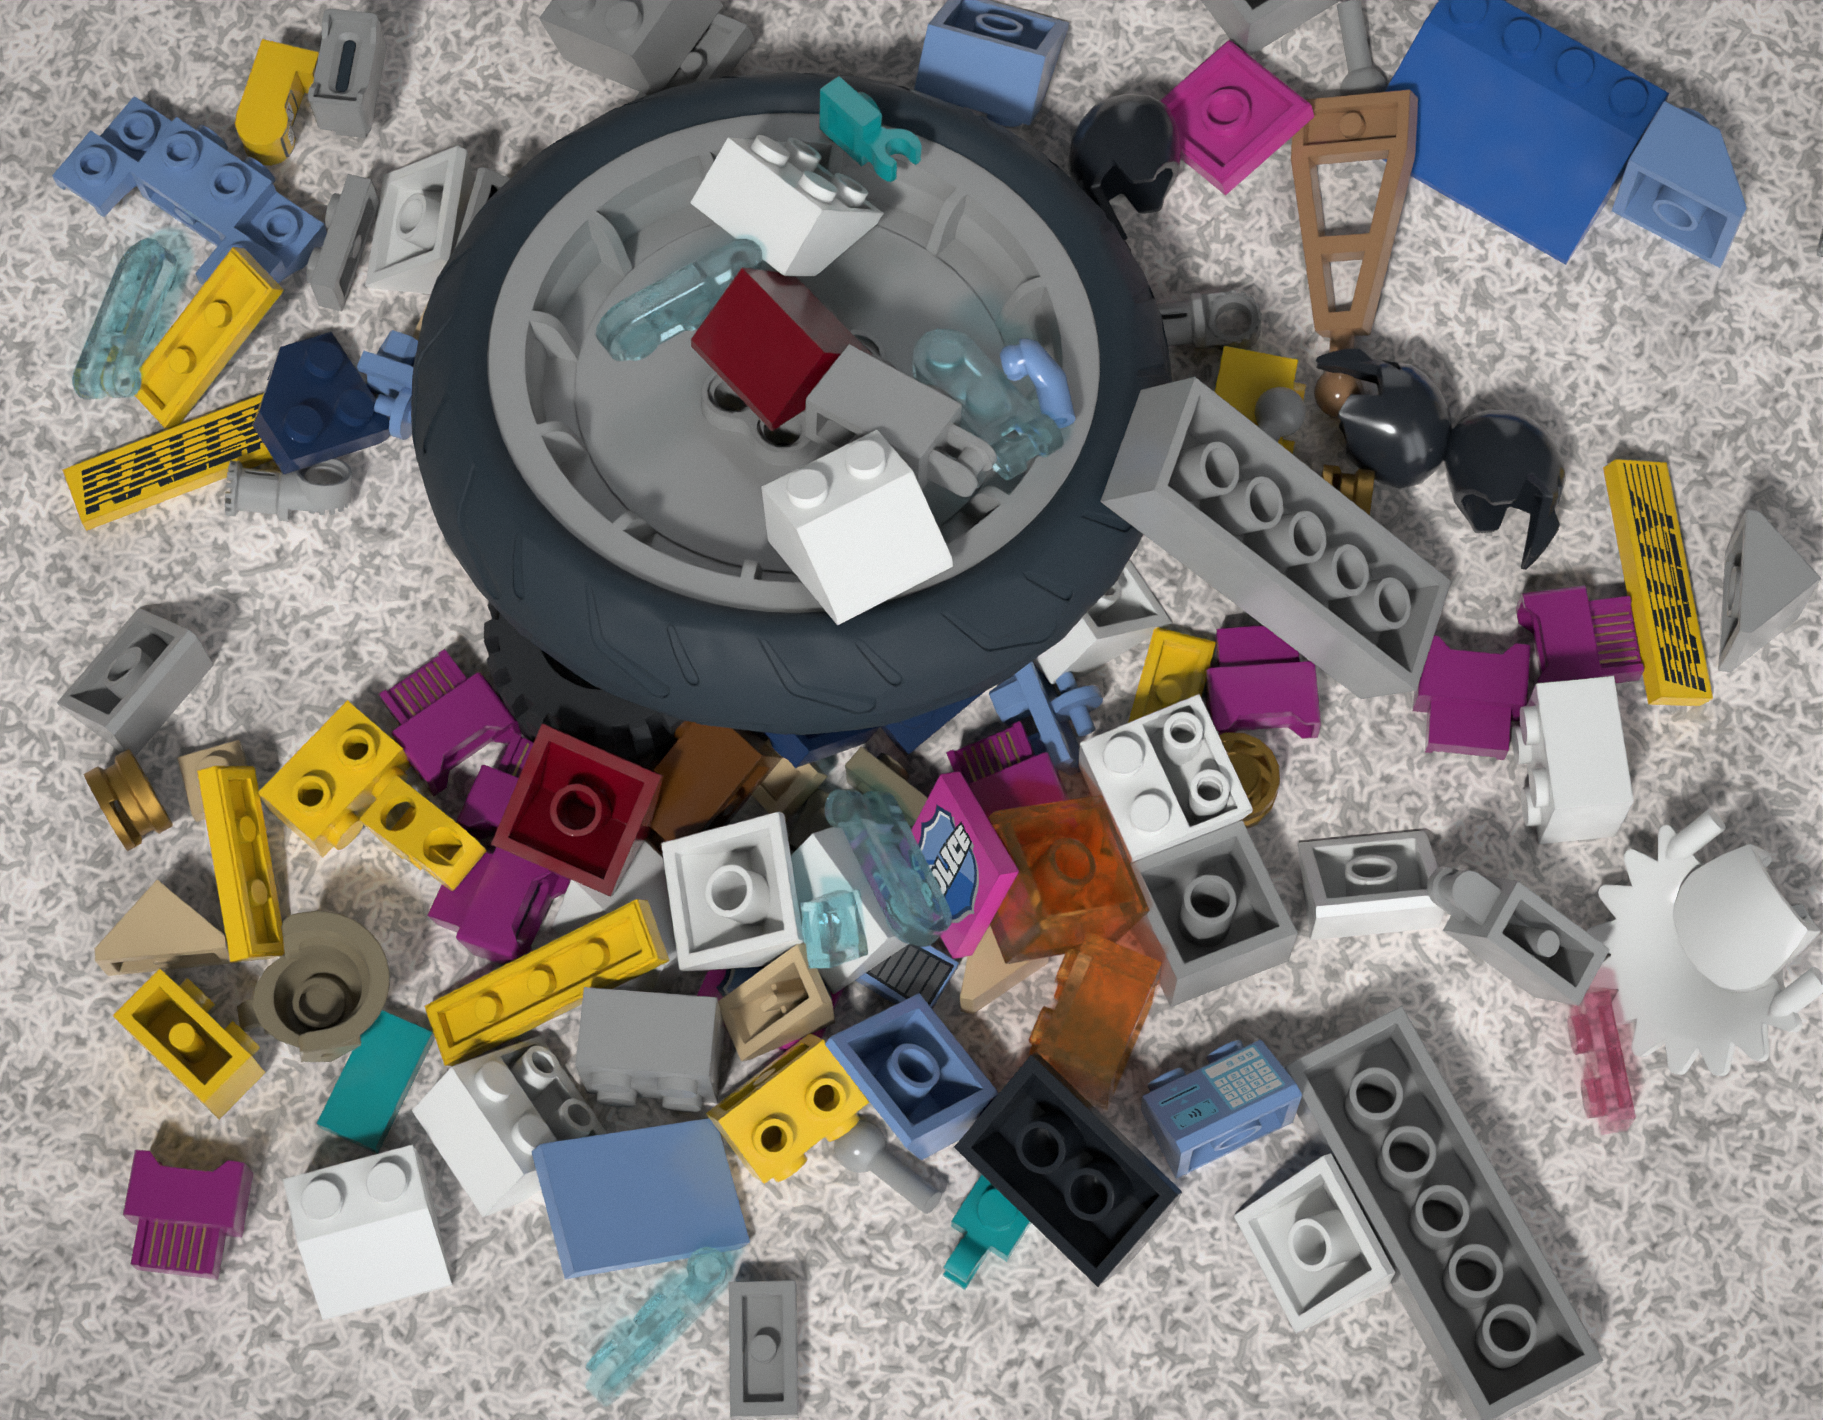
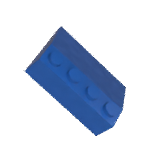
(1521, 120)

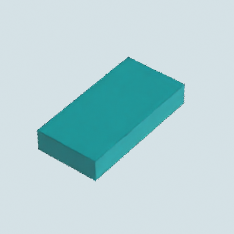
(376, 1081)

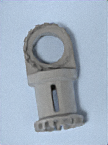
(1196, 318)
(280, 493)

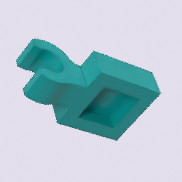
(855, 126)
(988, 1226)

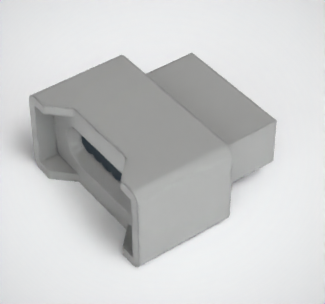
(348, 72)

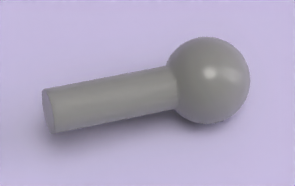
(1360, 76)
(1280, 412)
(865, 1150)

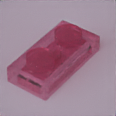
(1607, 1089)

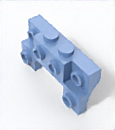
(197, 184)

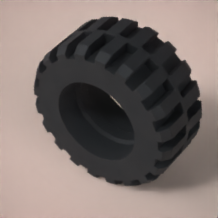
(540, 695)

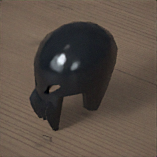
(1126, 149)
(1401, 428)
(1502, 463)

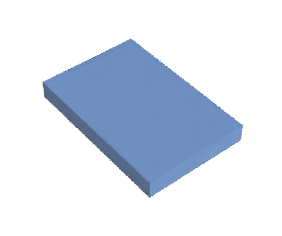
(639, 1197)

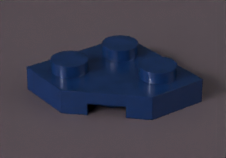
(316, 406)

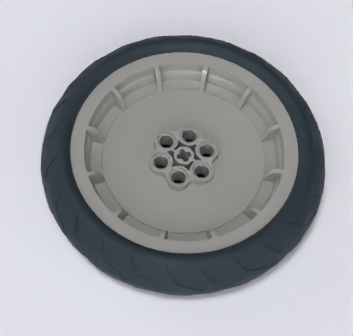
(626, 501)

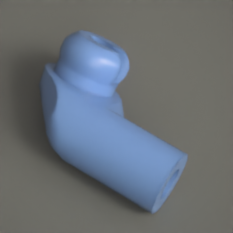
(1047, 376)

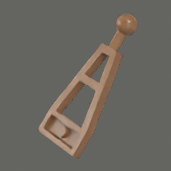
(1341, 132)

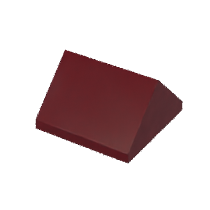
(771, 342)
(579, 810)

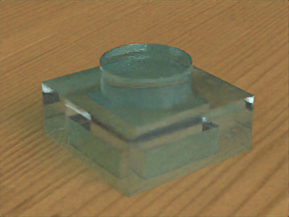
(834, 928)

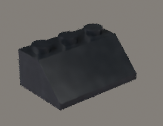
(1069, 1171)

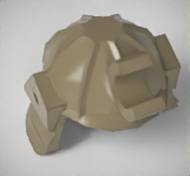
(321, 988)

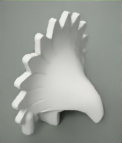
(1703, 951)

